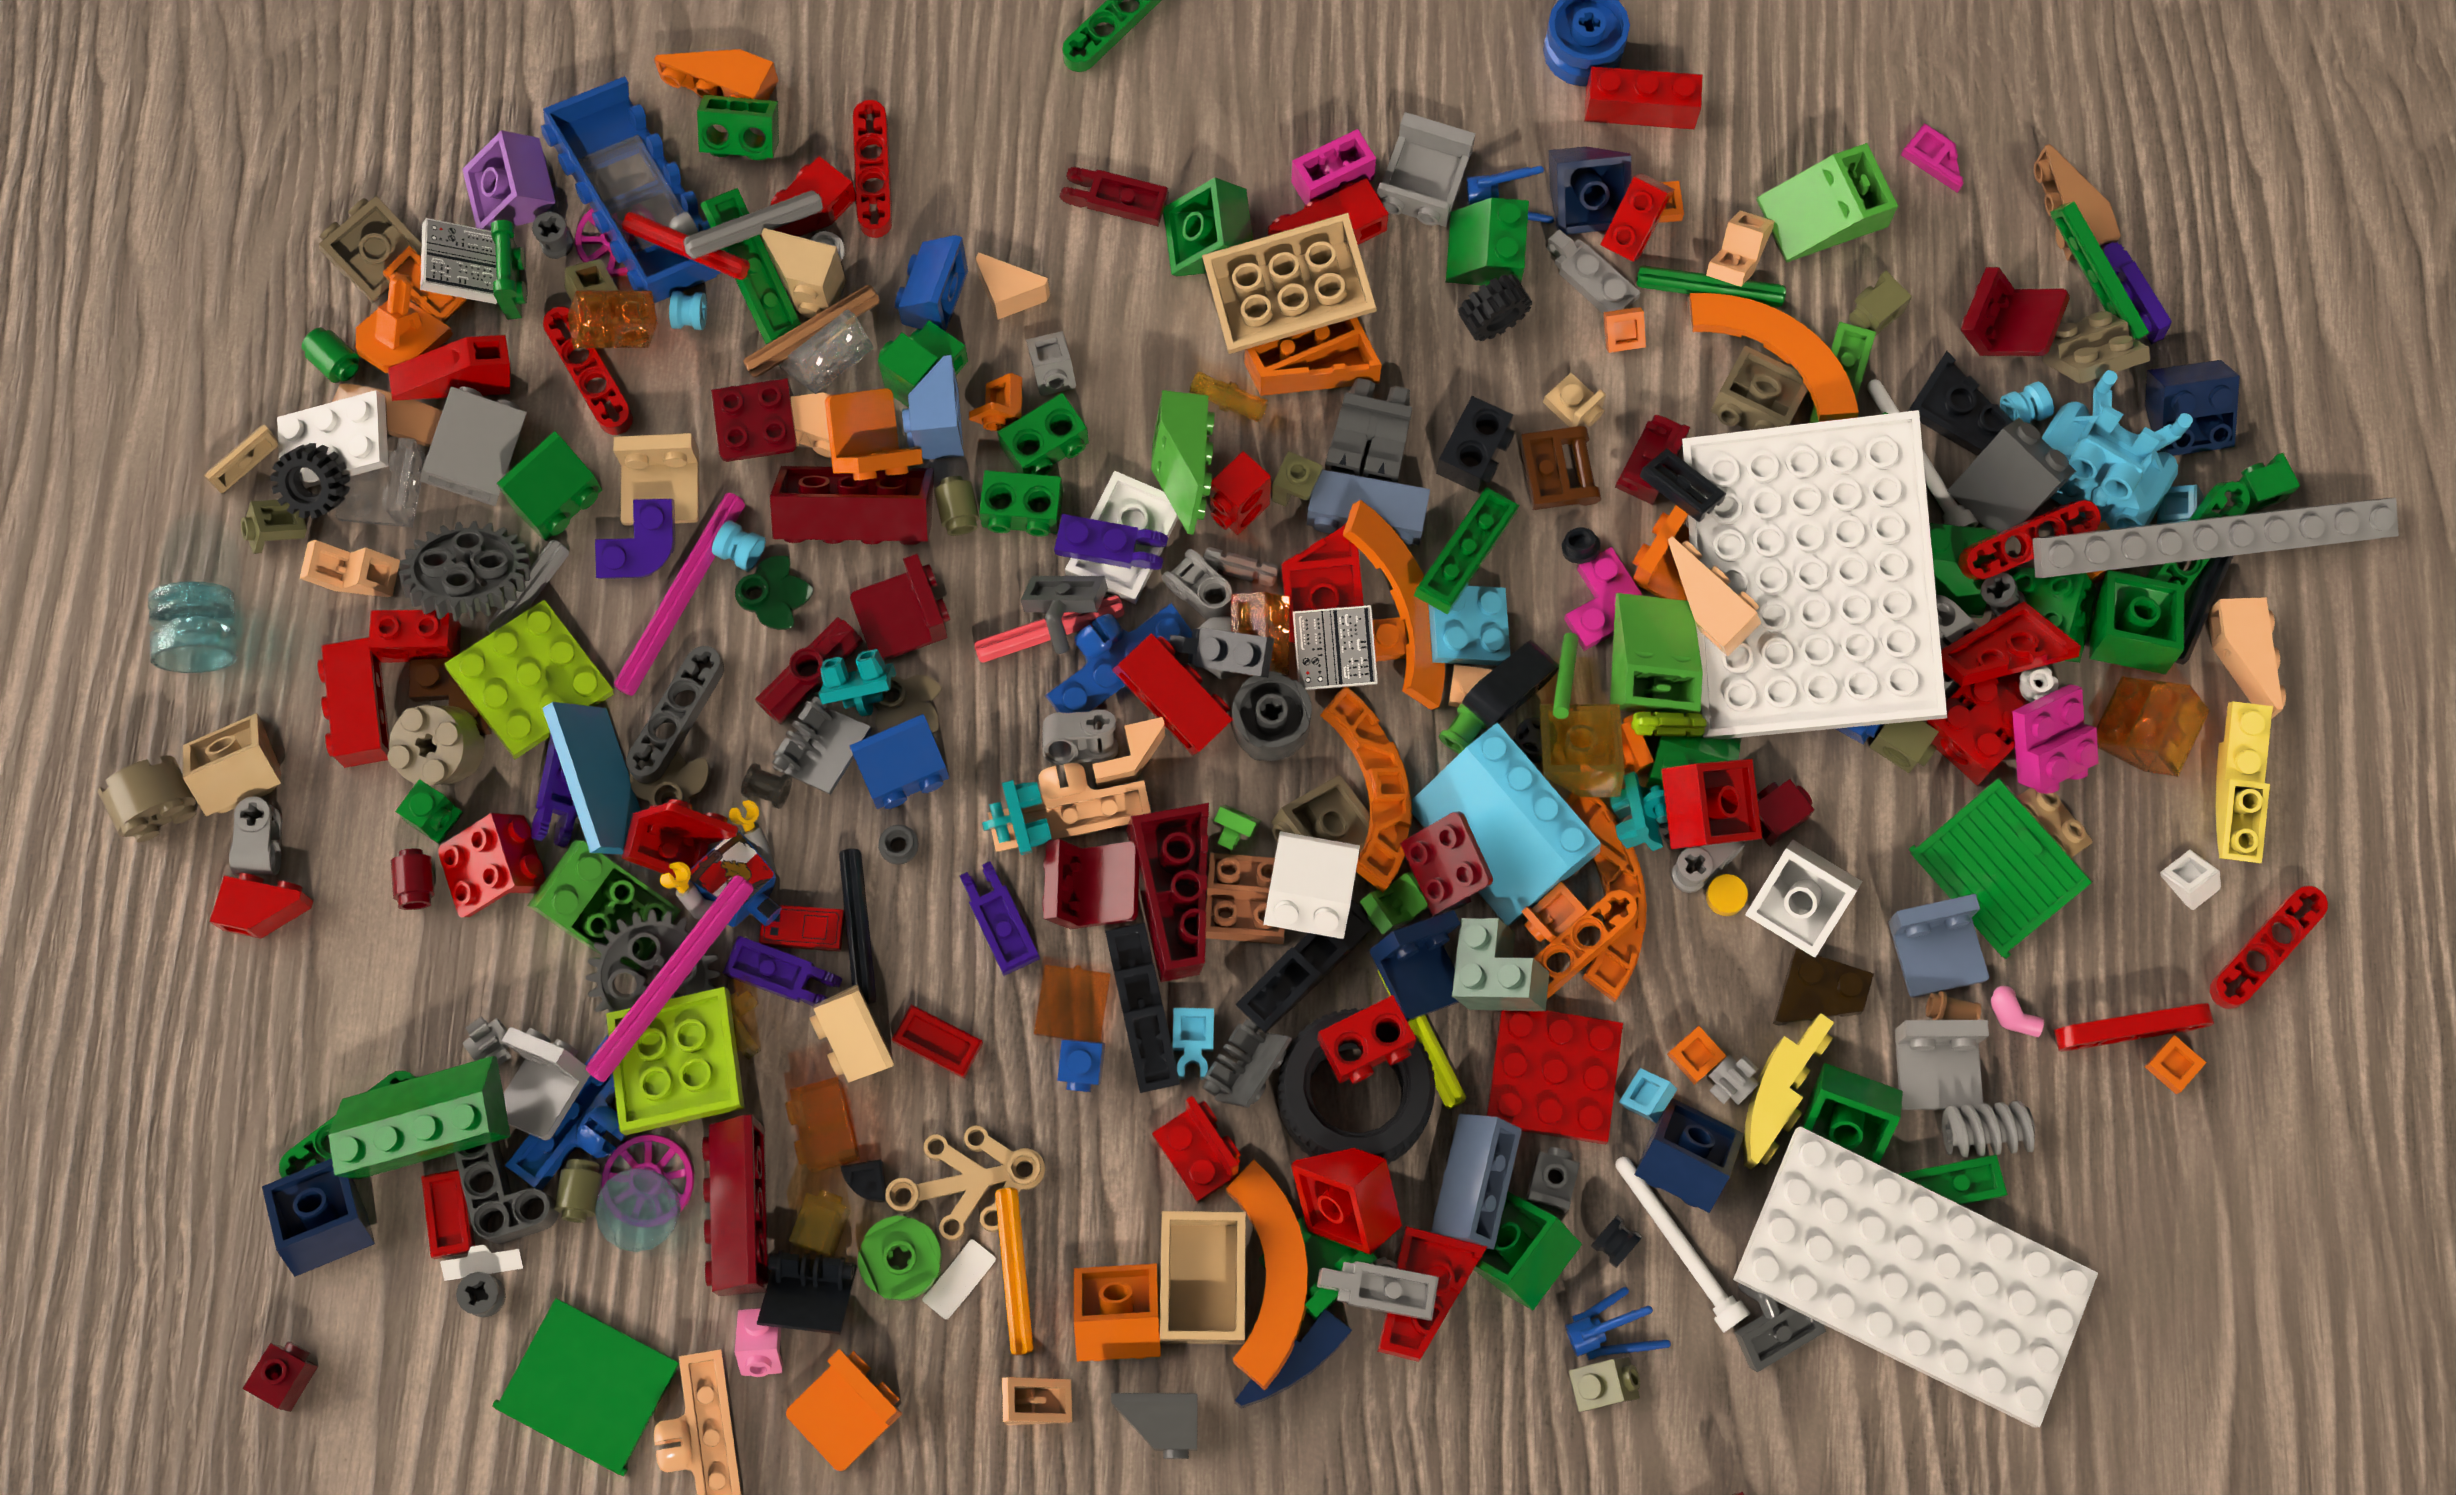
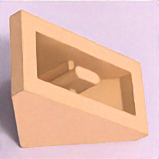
(1010, 287)
(1036, 1401)

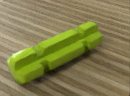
(1669, 724)

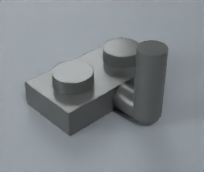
(1063, 594)
(1775, 1332)

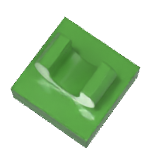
(1235, 825)

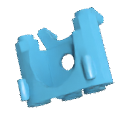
(2112, 464)

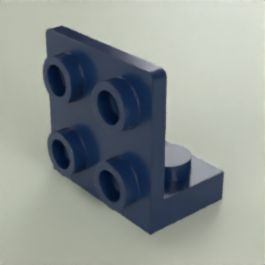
(1418, 965)

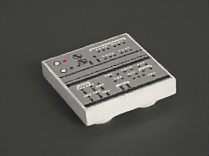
(458, 261)
(1335, 647)

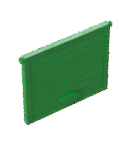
(2004, 859)
(587, 1386)

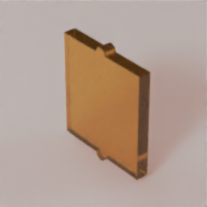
(1072, 1003)

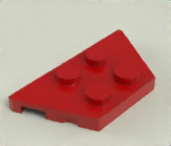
(1323, 577)

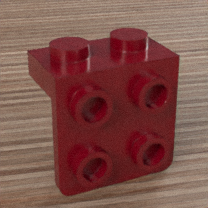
(2011, 319)
(754, 420)
(901, 611)
(1447, 863)
(1090, 884)

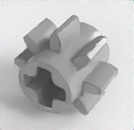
(486, 1040)
(1733, 1079)

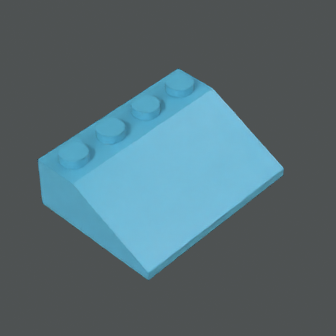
(1516, 818)

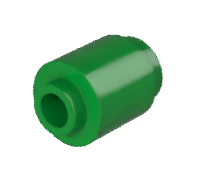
(330, 355)

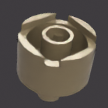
(435, 745)
(147, 797)

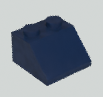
(1690, 1155)
(316, 1217)

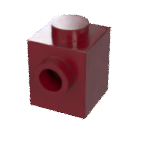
(1782, 810)
(281, 1375)

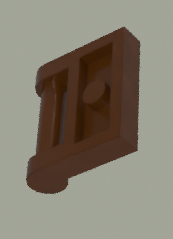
(1548, 471)

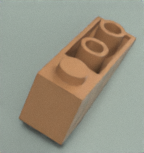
(2064, 185)

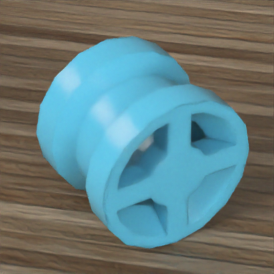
(688, 310)

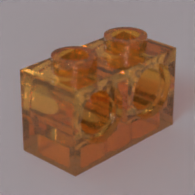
(612, 319)
(1264, 616)

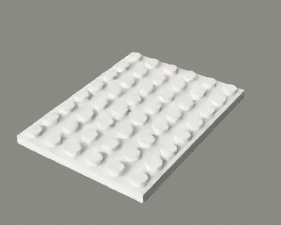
(1839, 557)

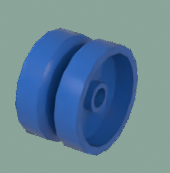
(1585, 36)

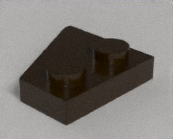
(1821, 987)

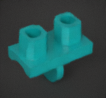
(858, 687)
(1018, 798)
(1647, 810)

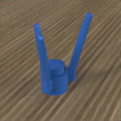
(1486, 186)
(1588, 1334)

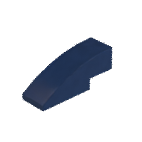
(1305, 1358)

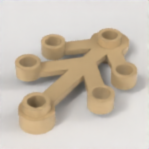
(973, 1179)

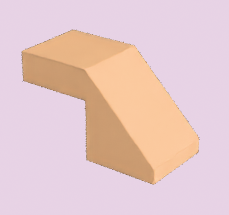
(1741, 248)
(353, 572)
(1142, 742)

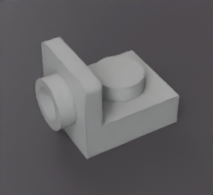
(1051, 363)

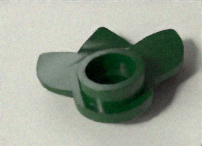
(779, 593)

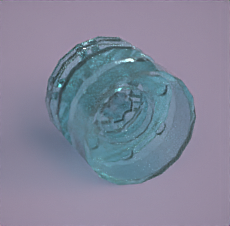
(192, 627)

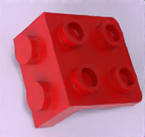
(673, 835)
(490, 862)

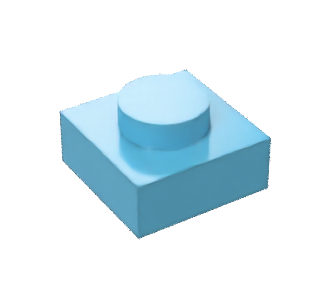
(1648, 1095)

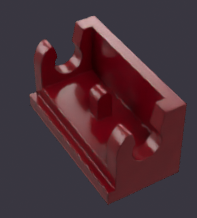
(1655, 438)

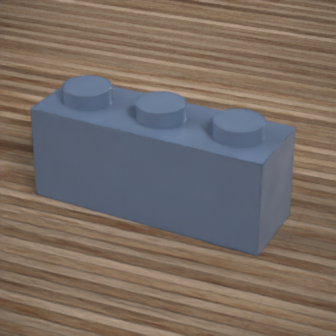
(1396, 503)
(1476, 1179)

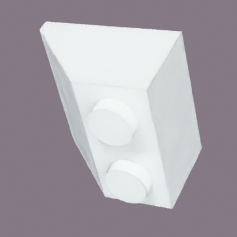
(1311, 885)
(1803, 898)

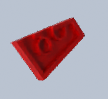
(2006, 646)
(1435, 1256)

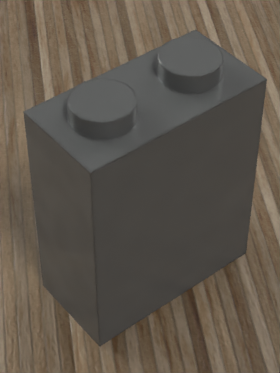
(2011, 478)

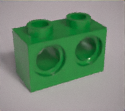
(737, 117)
(1037, 430)
(1023, 492)

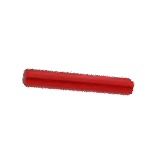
(673, 241)

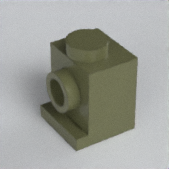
(588, 277)
(1880, 305)

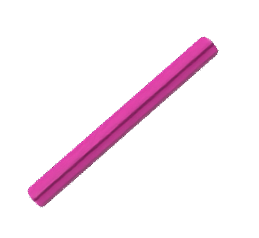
(676, 598)
(669, 978)

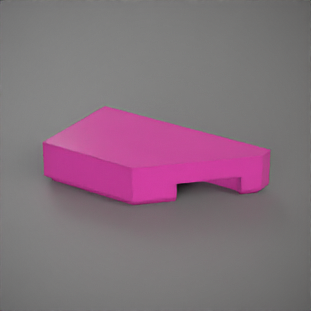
(1935, 156)

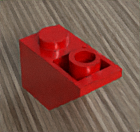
(257, 908)

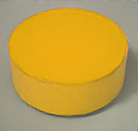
(1726, 895)

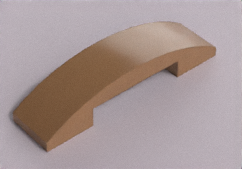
(403, 417)

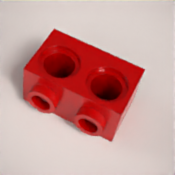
(1637, 217)
(1239, 493)
(412, 635)
(1360, 1030)

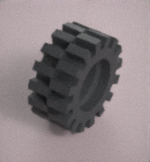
(1495, 307)
(294, 491)

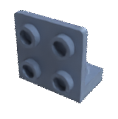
(1939, 946)

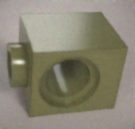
(1906, 743)

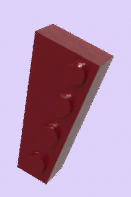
(1174, 885)

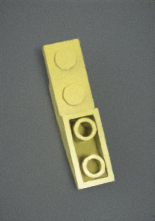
(2241, 782)
(1772, 1101)

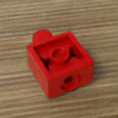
(1979, 725)

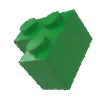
(912, 357)

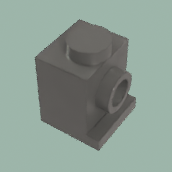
(1543, 1192)

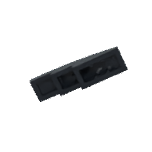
(1301, 971)
(1142, 1007)

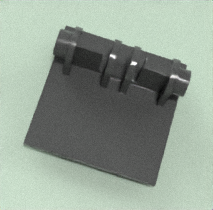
(820, 746)
(1248, 1077)

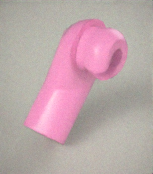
(2011, 1015)

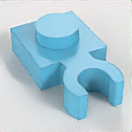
(1193, 1034)

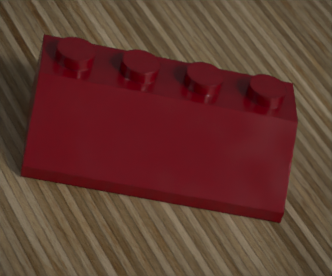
(837, 508)
(736, 1207)

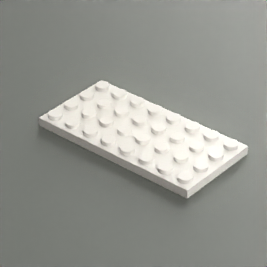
(1916, 1277)

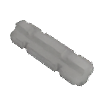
(1241, 566)

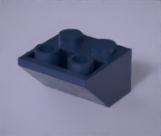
(2206, 393)

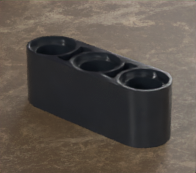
(1511, 684)

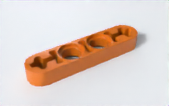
(1580, 954)

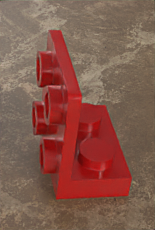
(1197, 1150)

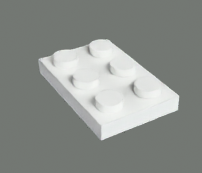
(348, 426)
(1134, 505)

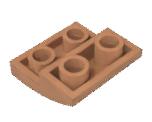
(1238, 899)

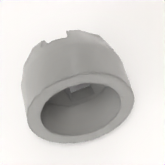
(684, 224)

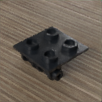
(807, 1292)

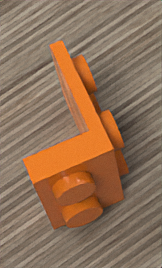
(865, 435)
(1656, 563)
(844, 1410)

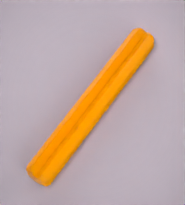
(1014, 1271)

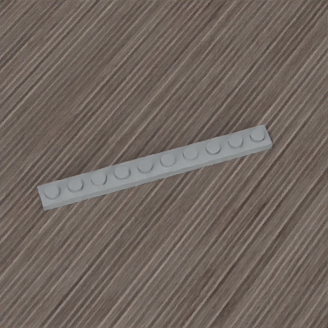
(2214, 537)

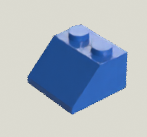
(933, 283)
(900, 762)

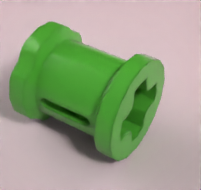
(1462, 730)

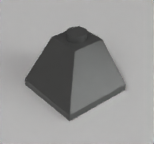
(1162, 1419)

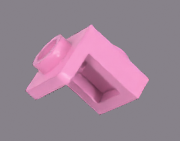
(757, 1346)

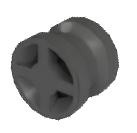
(489, 1299)

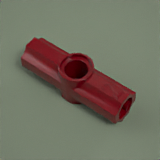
(790, 687)

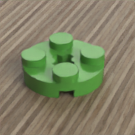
(922, 1267)

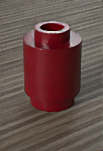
(412, 879)

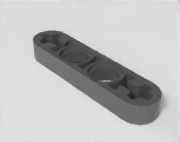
(670, 712)

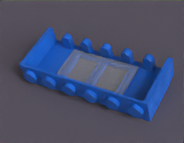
(625, 171)

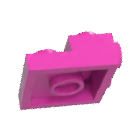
(2053, 740)

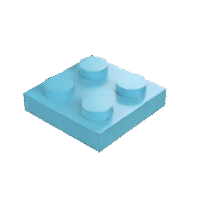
(1473, 630)

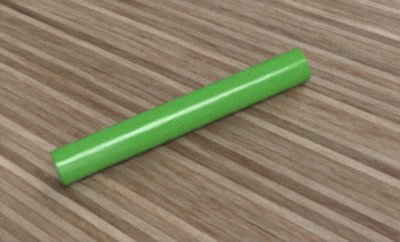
(1565, 676)

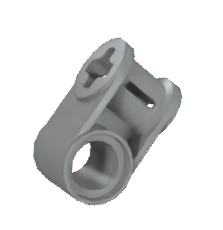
(1195, 582)
(1076, 737)
(257, 845)
(1707, 860)

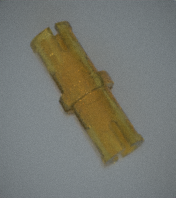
(1229, 396)

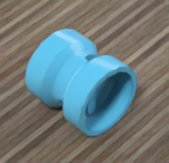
(2029, 404)
(738, 545)

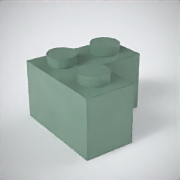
(1488, 973)

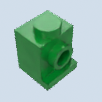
(2269, 483)
(429, 811)

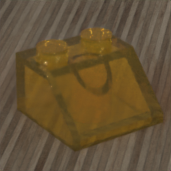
(1583, 749)

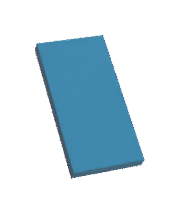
(594, 773)

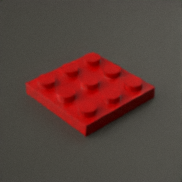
(1555, 1074)

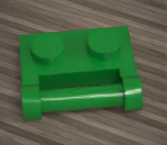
(510, 259)

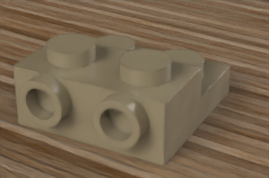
(367, 245)
(2093, 347)
(1759, 393)
(1325, 813)

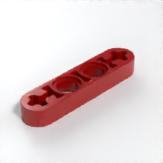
(872, 168)
(586, 371)
(2025, 533)
(2269, 947)
(2133, 1027)

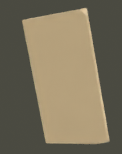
(242, 459)

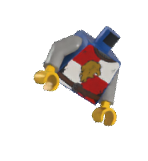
(742, 856)

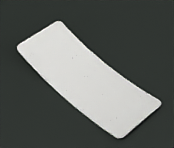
(959, 1279)

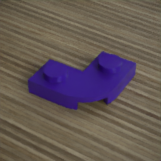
(647, 550)

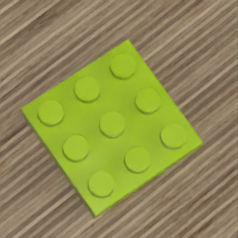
(522, 671)
(680, 1064)

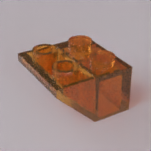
(2152, 724)

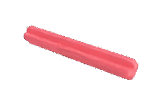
(1037, 631)

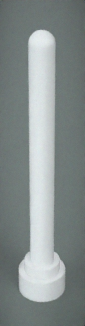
(1953, 513)
(1727, 1309)

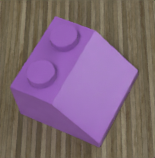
(509, 181)

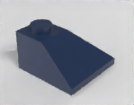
(1587, 187)

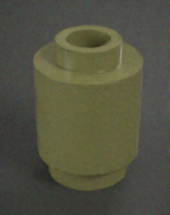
(956, 505)
(578, 1190)

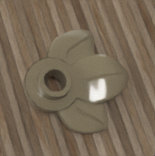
(913, 700)
(679, 780)

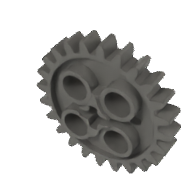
(465, 570)
(667, 939)

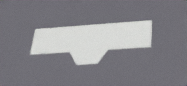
(481, 1260)

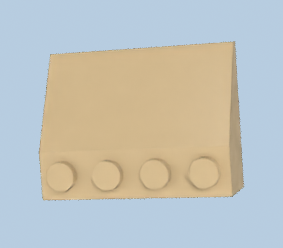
(1289, 283)

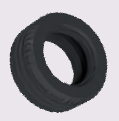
(1319, 1137)

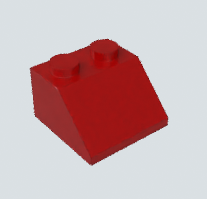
(1711, 803)
(1348, 1198)

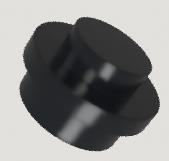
(1581, 545)

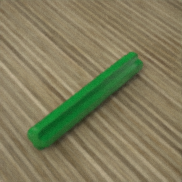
(1692, 282)

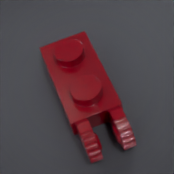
(1116, 195)

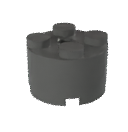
(1285, 700)

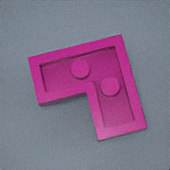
(1604, 578)

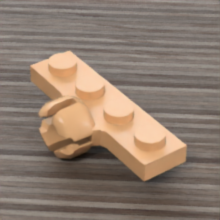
(1079, 808)
(703, 1429)

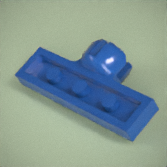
(1096, 679)
(581, 1128)

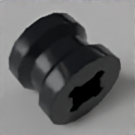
(1526, 733)
(1616, 1241)

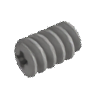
(1988, 1126)

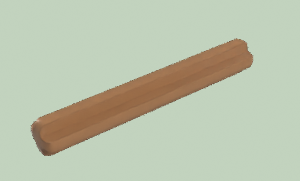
(779, 349)

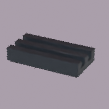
(1679, 488)

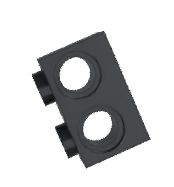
(1470, 442)

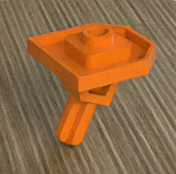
(399, 329)

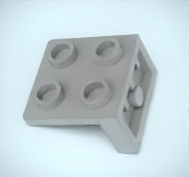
(1940, 1063)

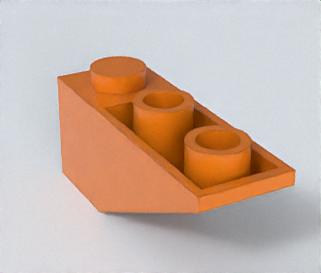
(719, 73)

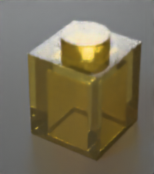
(820, 1223)

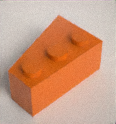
(1314, 360)

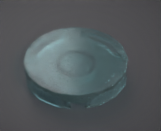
(637, 1209)

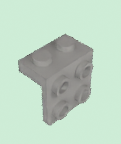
(543, 1084)

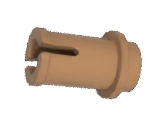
(1947, 1008)

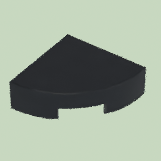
(866, 1179)

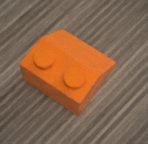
(1116, 1312)

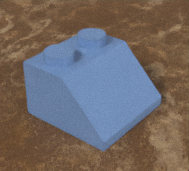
(935, 414)

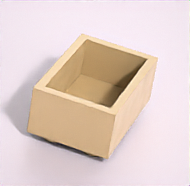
(1202, 1277)

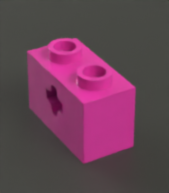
(1332, 166)

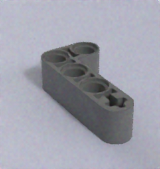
(499, 1197)

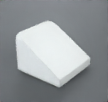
(2192, 879)

